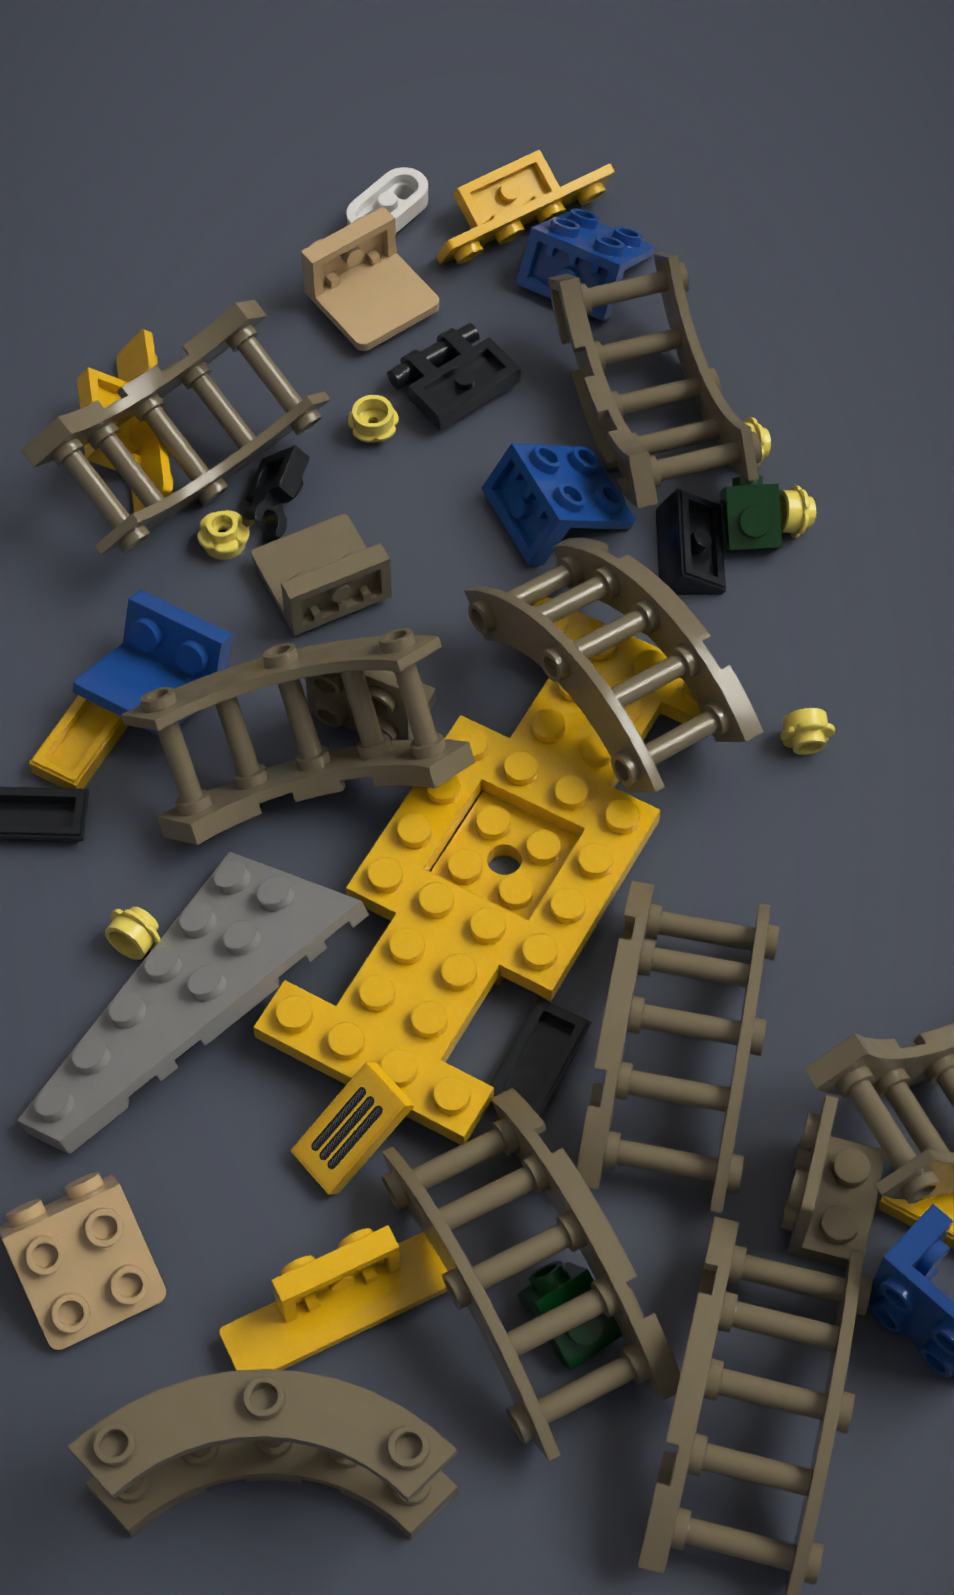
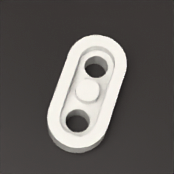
(400, 191)

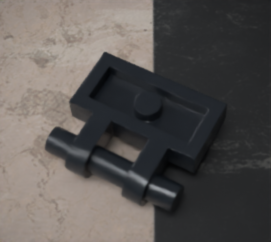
(460, 385)

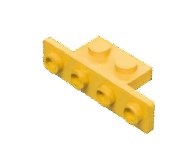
(513, 197)
(136, 436)
(335, 1298)

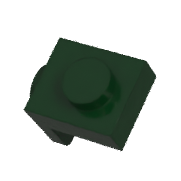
(751, 515)
(556, 1285)

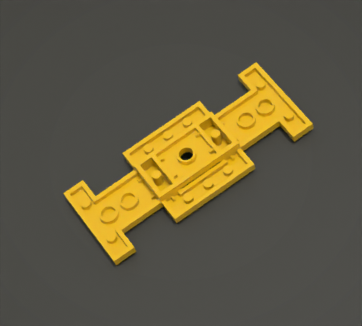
(462, 925)

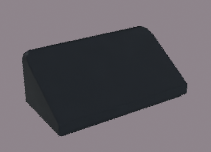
(690, 545)

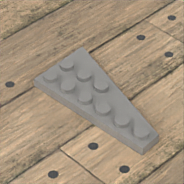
(191, 987)

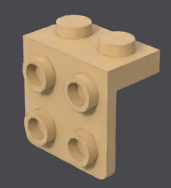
(365, 282)
(82, 1260)

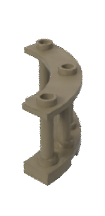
(142, 398)
(606, 408)
(646, 608)
(315, 771)
(629, 1013)
(881, 1070)
(578, 1227)
(705, 1378)
(266, 1430)

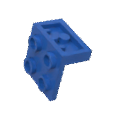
(582, 248)
(549, 490)
(158, 650)
(907, 1299)

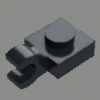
(275, 484)

